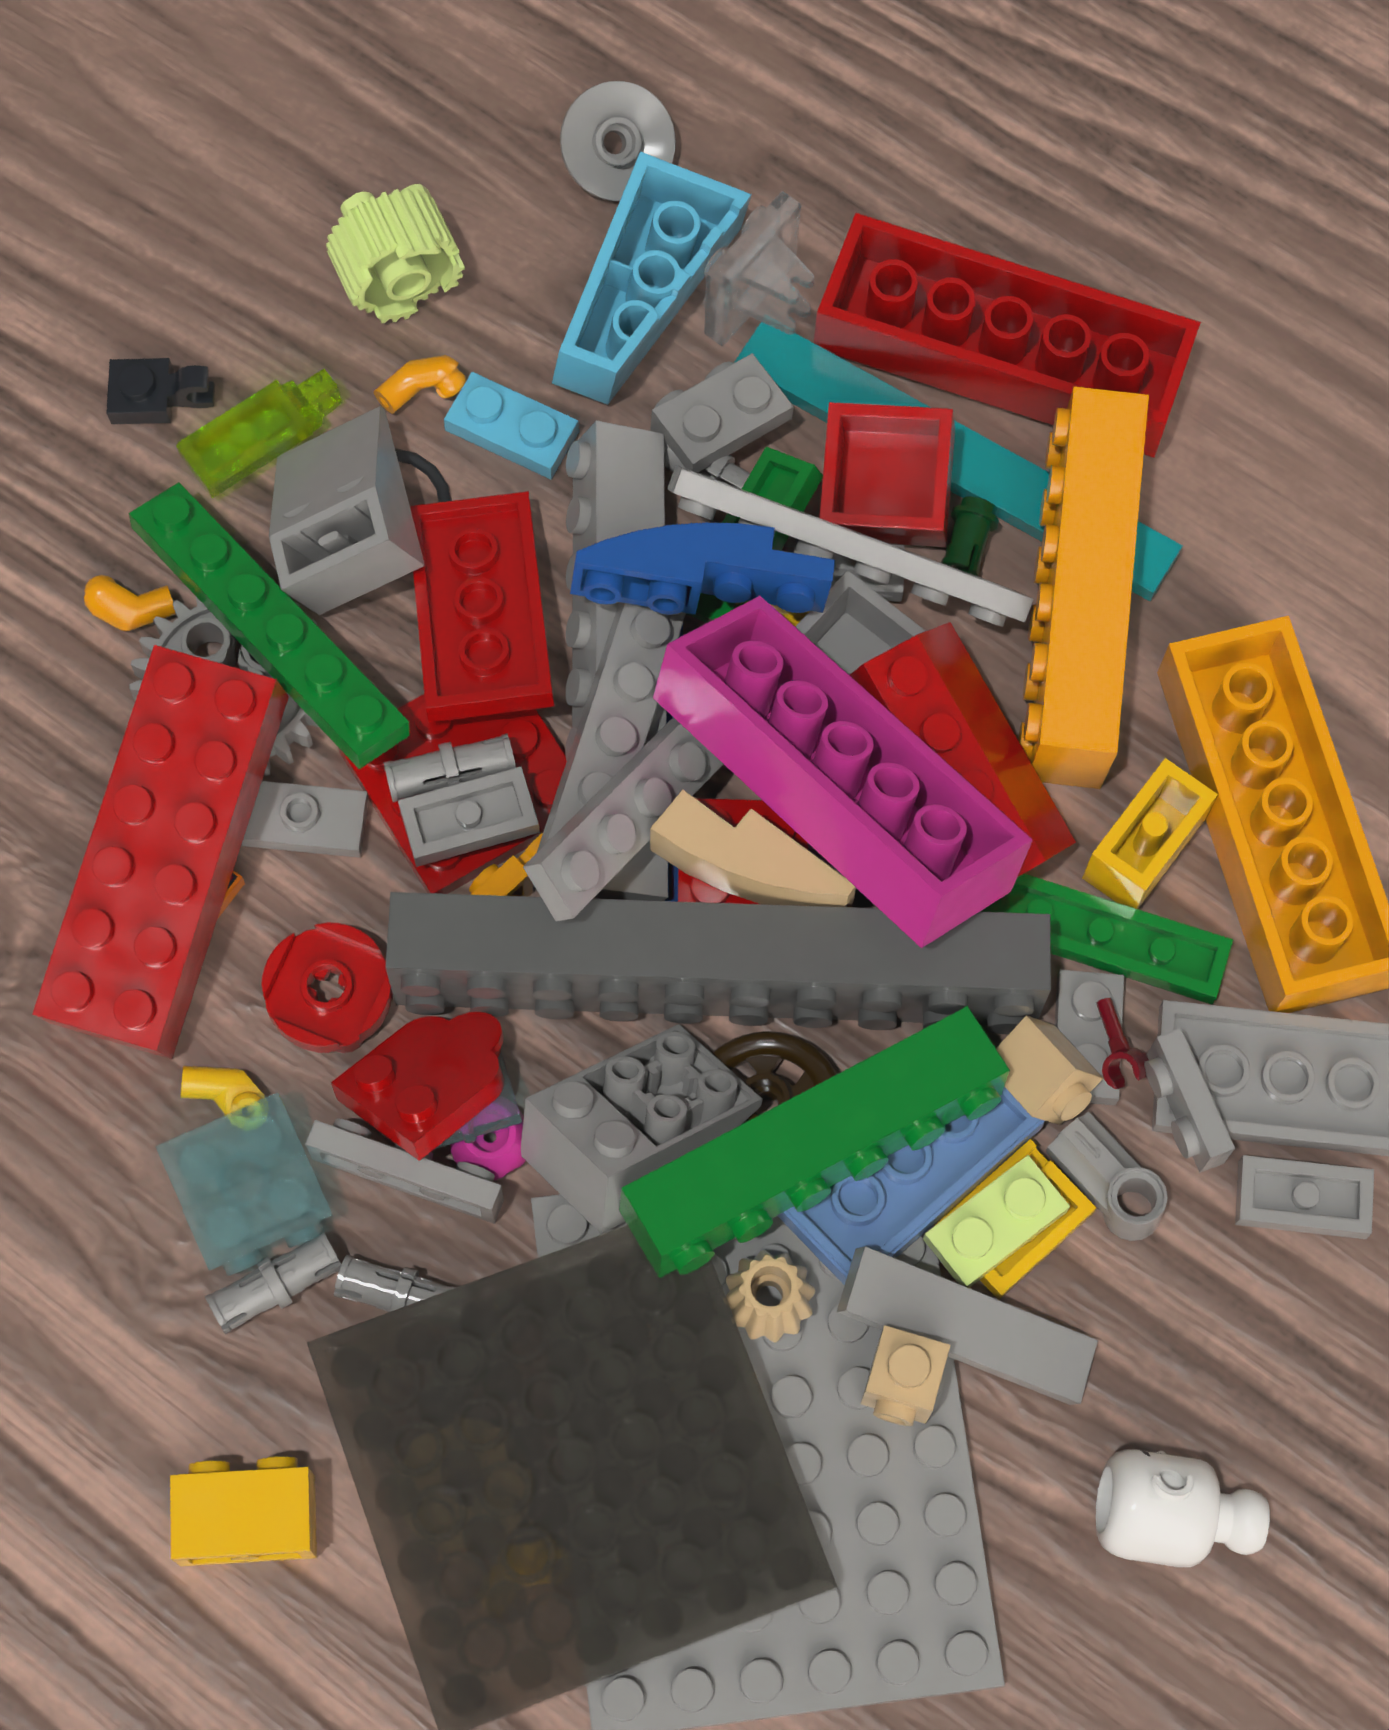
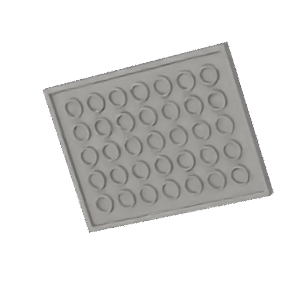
(887, 1509)

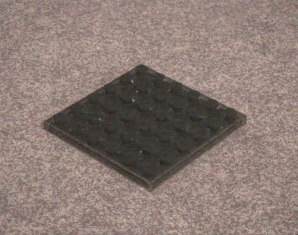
(566, 1475)

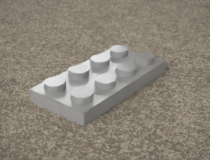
(1287, 1076)

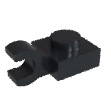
(148, 389)

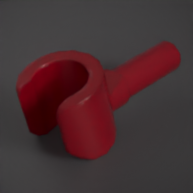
(1119, 1048)

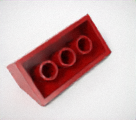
(949, 707)

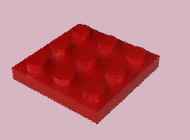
(532, 749)

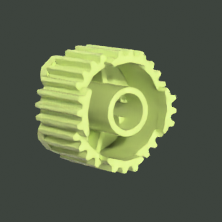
(393, 251)

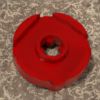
(314, 954)

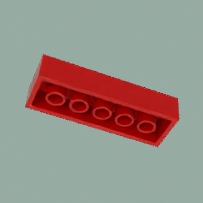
(995, 327)
(162, 852)

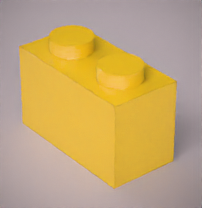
(1149, 835)
(243, 1514)

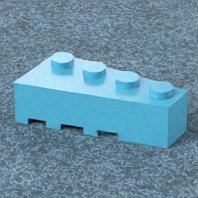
(645, 272)

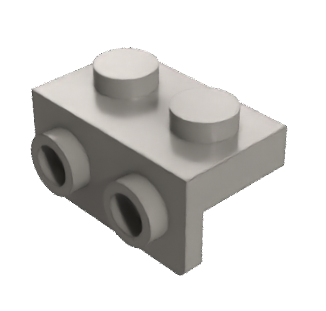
(721, 413)

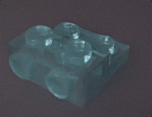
(245, 1184)

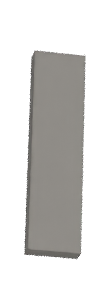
(975, 1325)

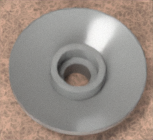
(620, 109)

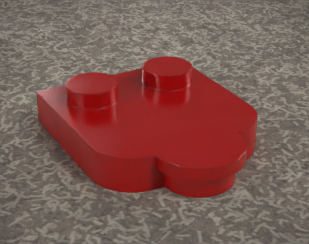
(426, 1079)

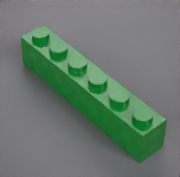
(813, 1143)

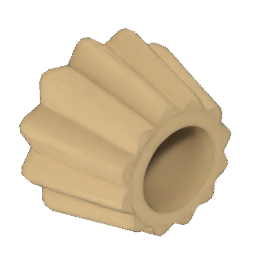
(774, 1272)

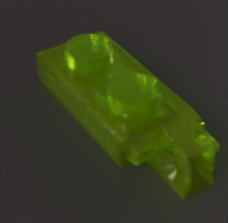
(258, 430)

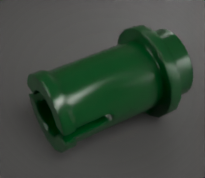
(969, 536)

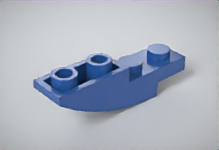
(677, 562)

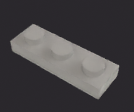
(350, 1149)

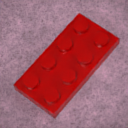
(480, 608)

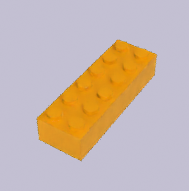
(1084, 587)
(1280, 814)

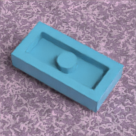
(511, 425)

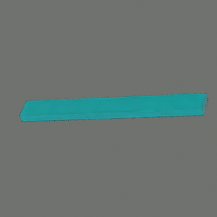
(979, 468)

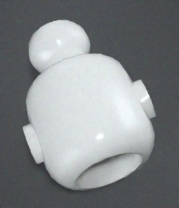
(1173, 1510)

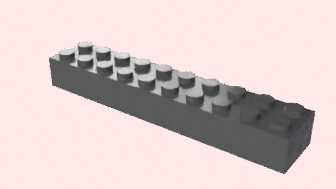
(711, 962)

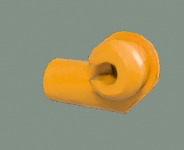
(417, 375)
(123, 608)

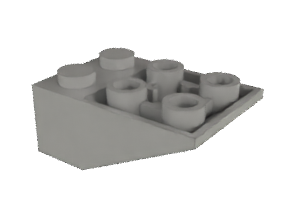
(342, 515)
(630, 1119)

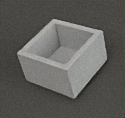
(856, 624)

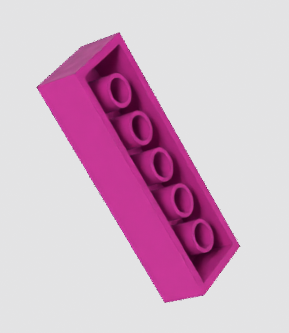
(841, 770)

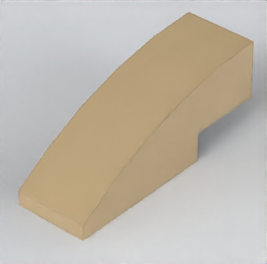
(747, 859)

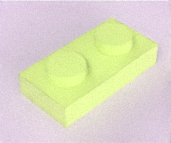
(996, 1222)

